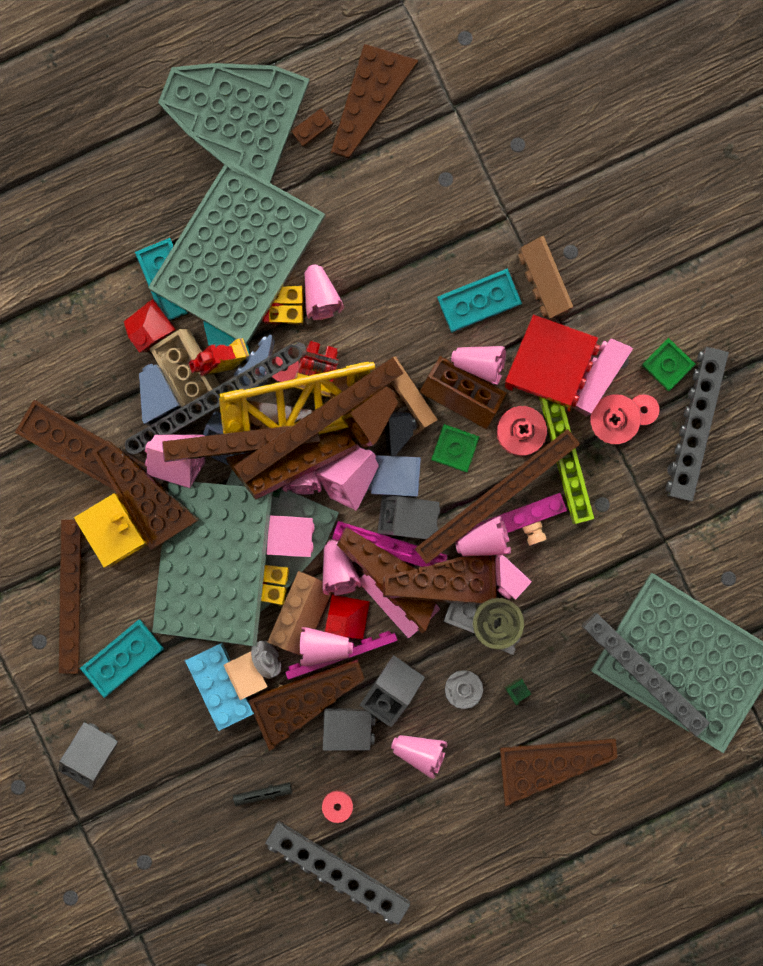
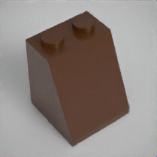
(371, 416)

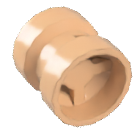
(534, 533)

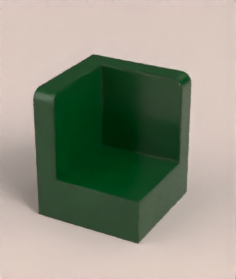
(517, 691)

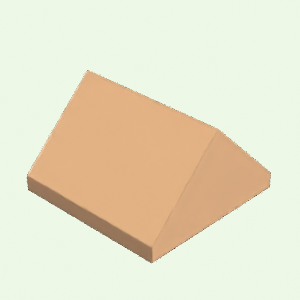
(244, 676)

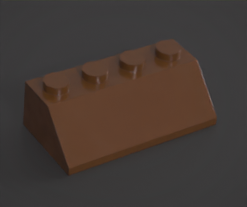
(463, 392)

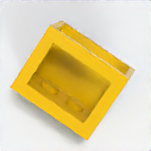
(110, 531)

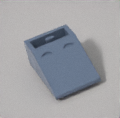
(263, 352)

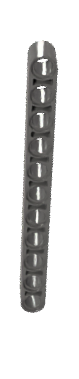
(206, 402)

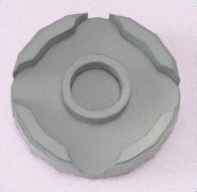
(265, 659)
(463, 689)

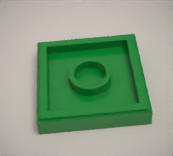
(668, 364)
(455, 448)

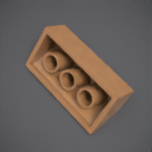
(545, 279)
(411, 401)
(301, 609)

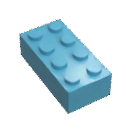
(217, 687)

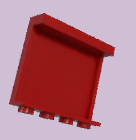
(552, 361)

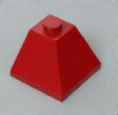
(148, 326)
(347, 617)

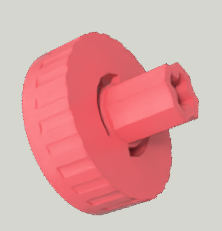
(609, 407)
(523, 417)

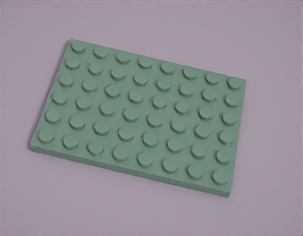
(237, 252)
(214, 567)
(694, 651)

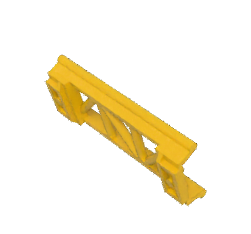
(235, 406)

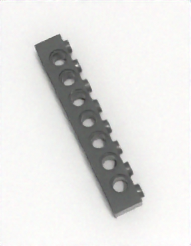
(718, 360)
(645, 674)
(391, 915)

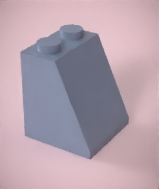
(156, 395)
(396, 476)

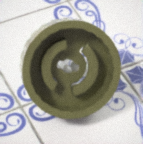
(487, 614)

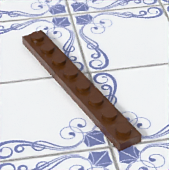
(222, 444)
(70, 597)

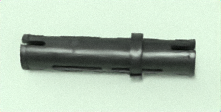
(262, 794)

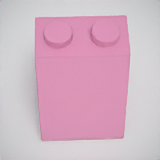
(178, 472)
(349, 477)
(290, 536)

